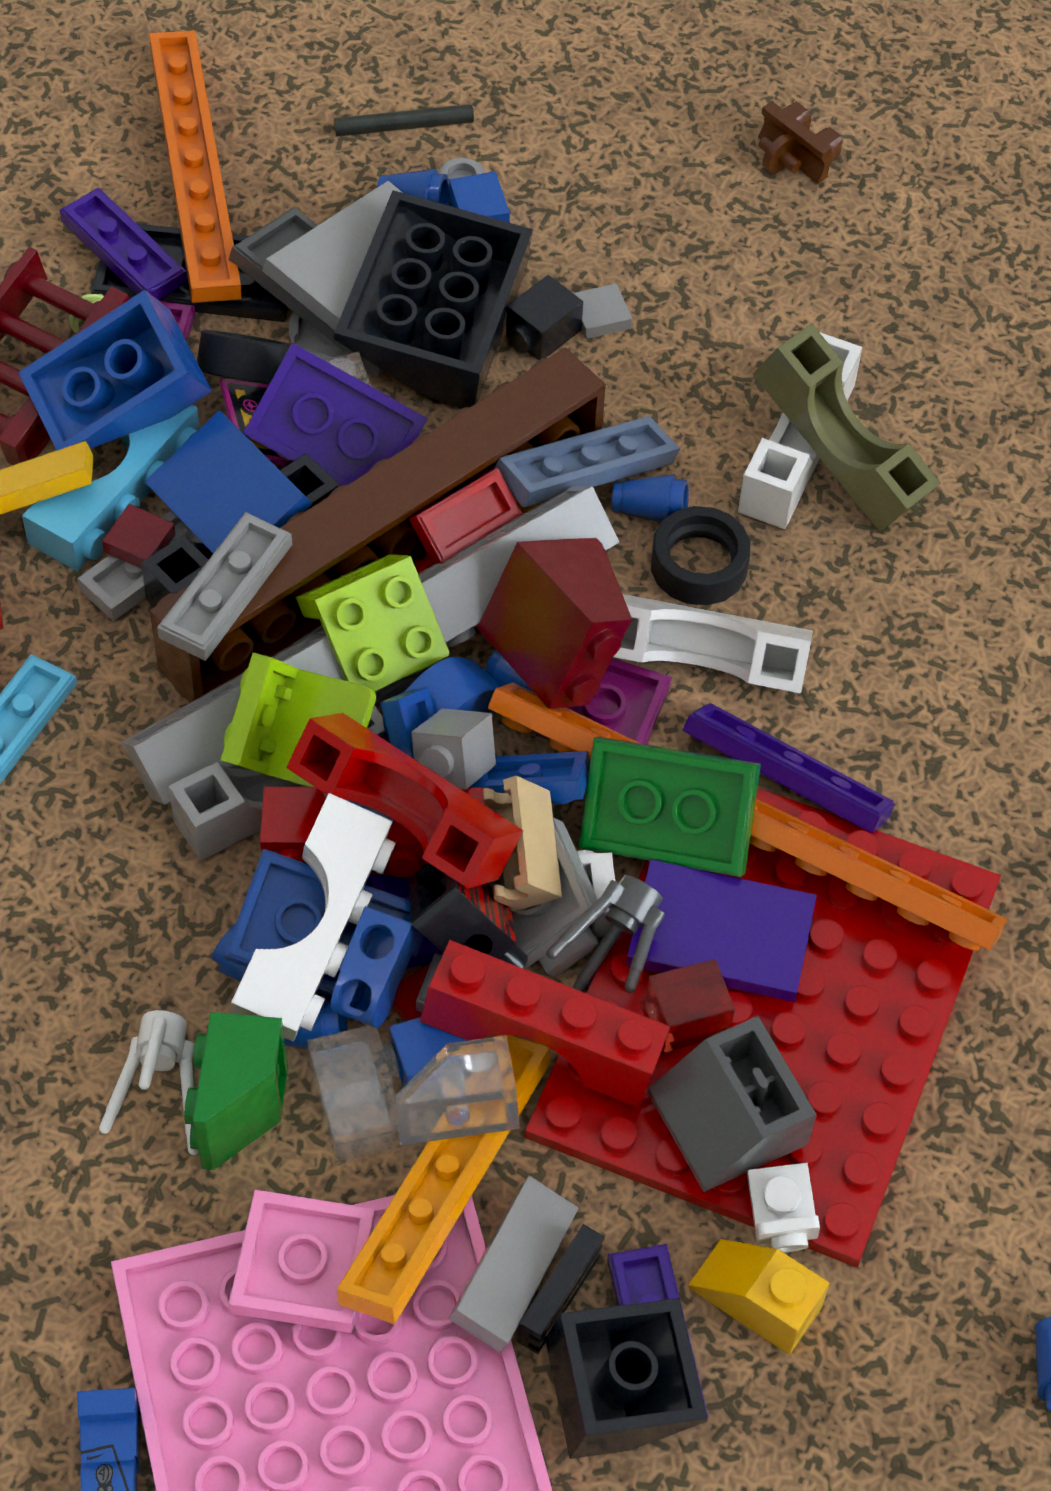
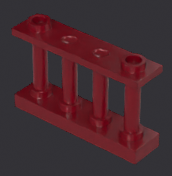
(24, 434)

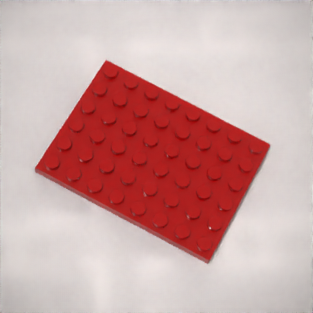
(854, 1039)

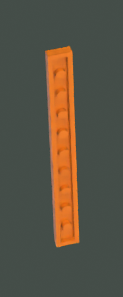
(772, 829)

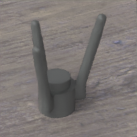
(631, 907)

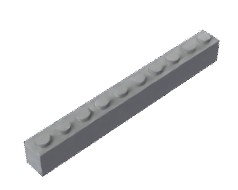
(458, 596)

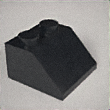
(623, 1376)

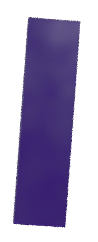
(790, 767)

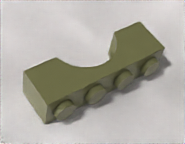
(808, 388)

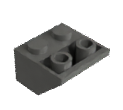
(733, 1105)

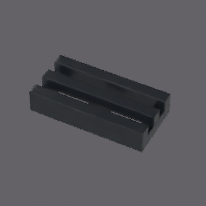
(560, 1288)

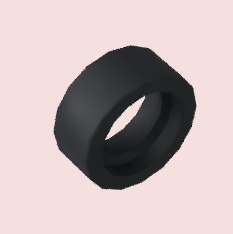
(240, 356)
(700, 587)

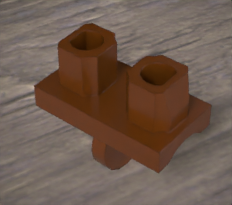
(793, 145)

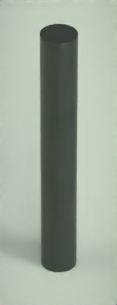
(403, 120)

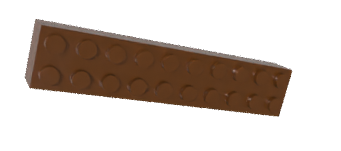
(372, 513)

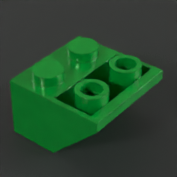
(238, 1086)

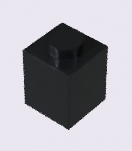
(543, 318)

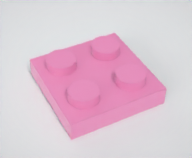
(297, 1258)

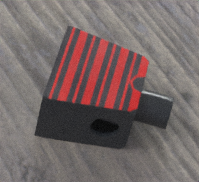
(470, 917)

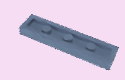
(587, 460)

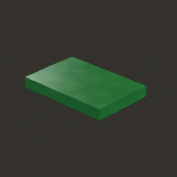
(669, 806)

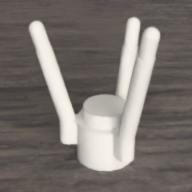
(157, 1048)

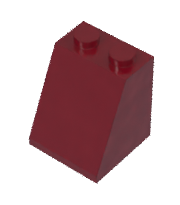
(558, 618)

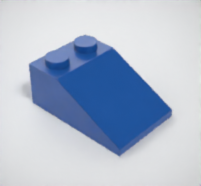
(115, 376)

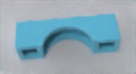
(76, 522)

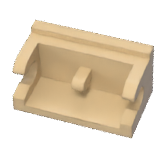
(533, 867)

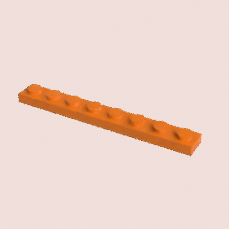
(194, 167)

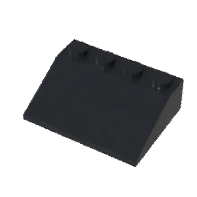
(435, 296)

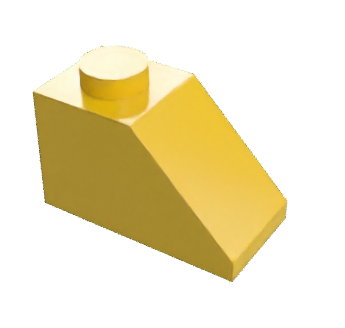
(762, 1290)

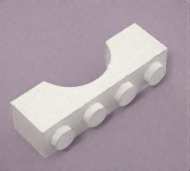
(786, 460)
(737, 645)
(342, 852)

